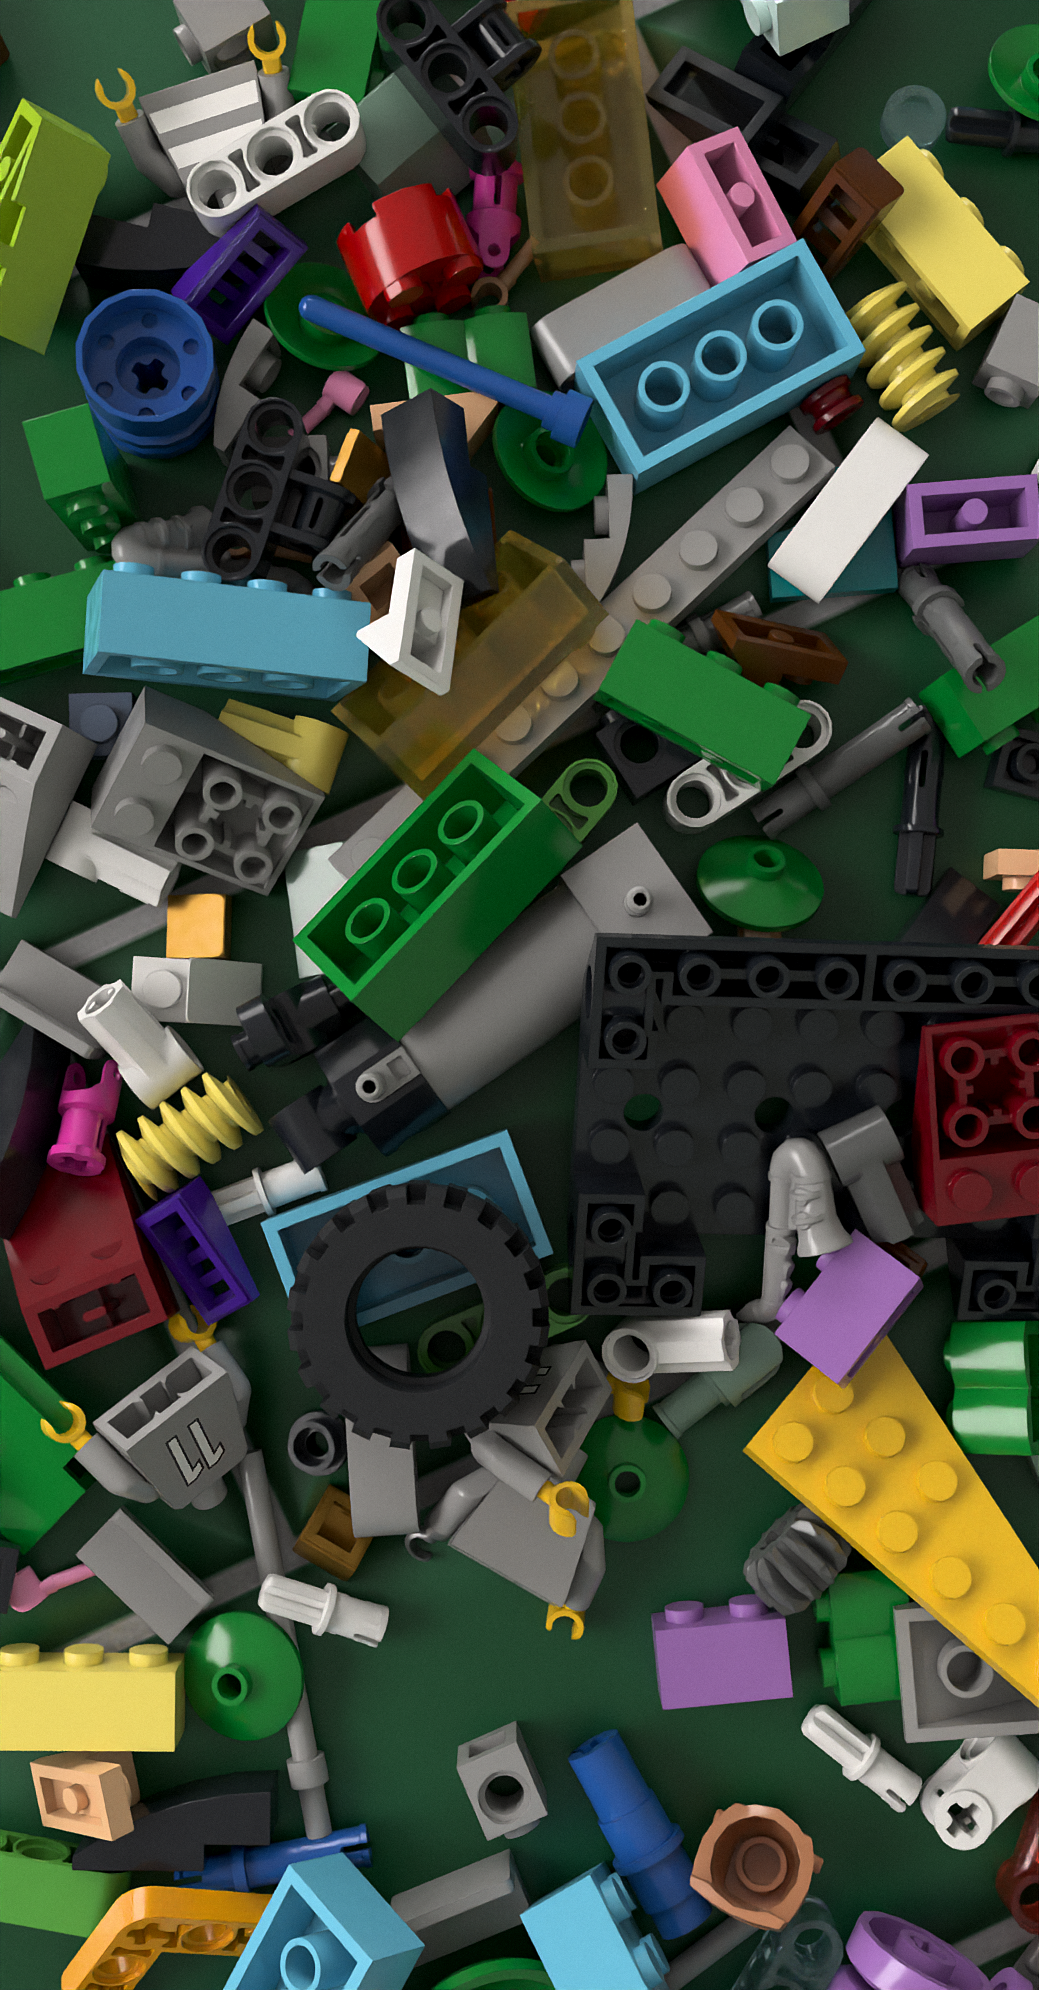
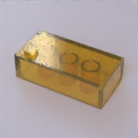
(585, 139)
(498, 661)

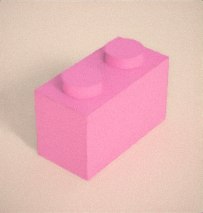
(724, 206)

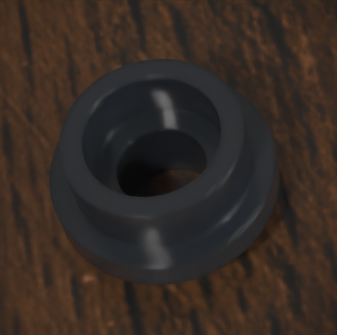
(303, 1447)

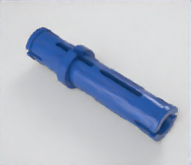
(266, 1864)

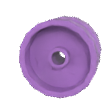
(903, 1956)

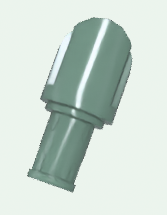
(758, 1362)

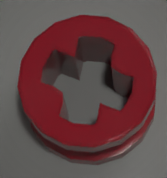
(831, 404)

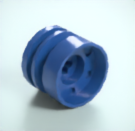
(137, 343)

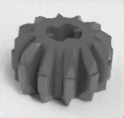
(795, 1560)

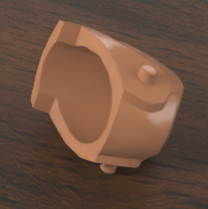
(755, 1865)

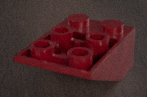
(977, 1120)
(86, 1264)

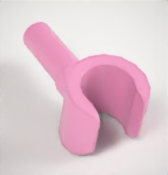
(340, 390)
(29, 1591)

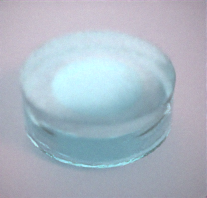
(914, 113)

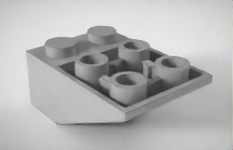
(38, 780)
(201, 794)

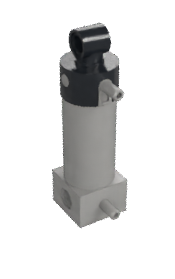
(493, 1015)

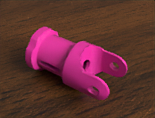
(495, 225)
(85, 1120)

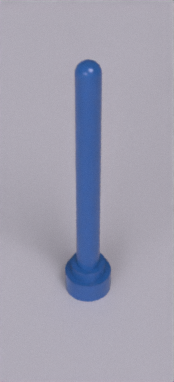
(560, 413)

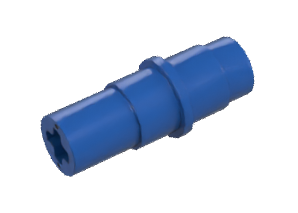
(640, 1835)

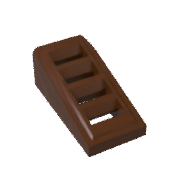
(864, 191)

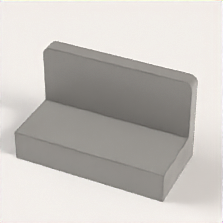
(49, 997)
(145, 1574)
(464, 1905)

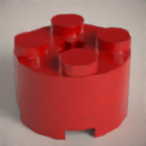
(411, 256)

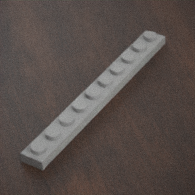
(660, 589)

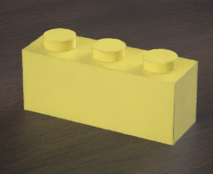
(943, 249)
(91, 1699)

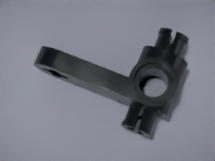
(291, 1023)

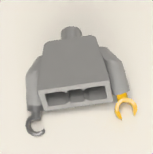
(517, 1542)

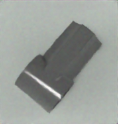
(868, 1163)

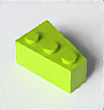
(46, 202)

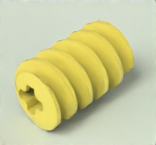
(899, 358)
(188, 1134)

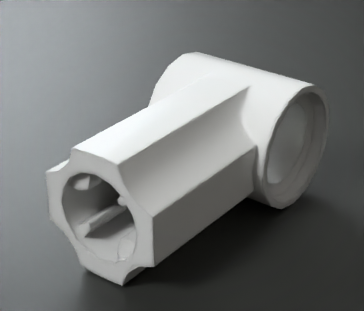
(112, 860)
(148, 1056)
(673, 1345)

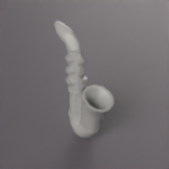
(177, 546)
(801, 1204)

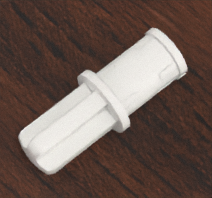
(267, 1191)
(324, 1609)
(862, 1757)

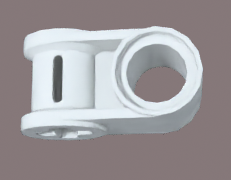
(985, 1779)

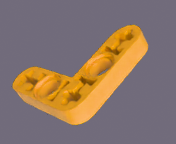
(159, 1921)

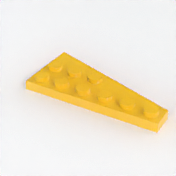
(910, 1502)

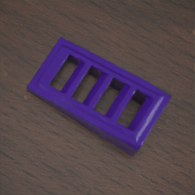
(230, 316)
(206, 1223)

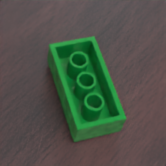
(437, 893)

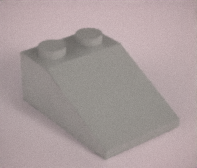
(950, 1688)

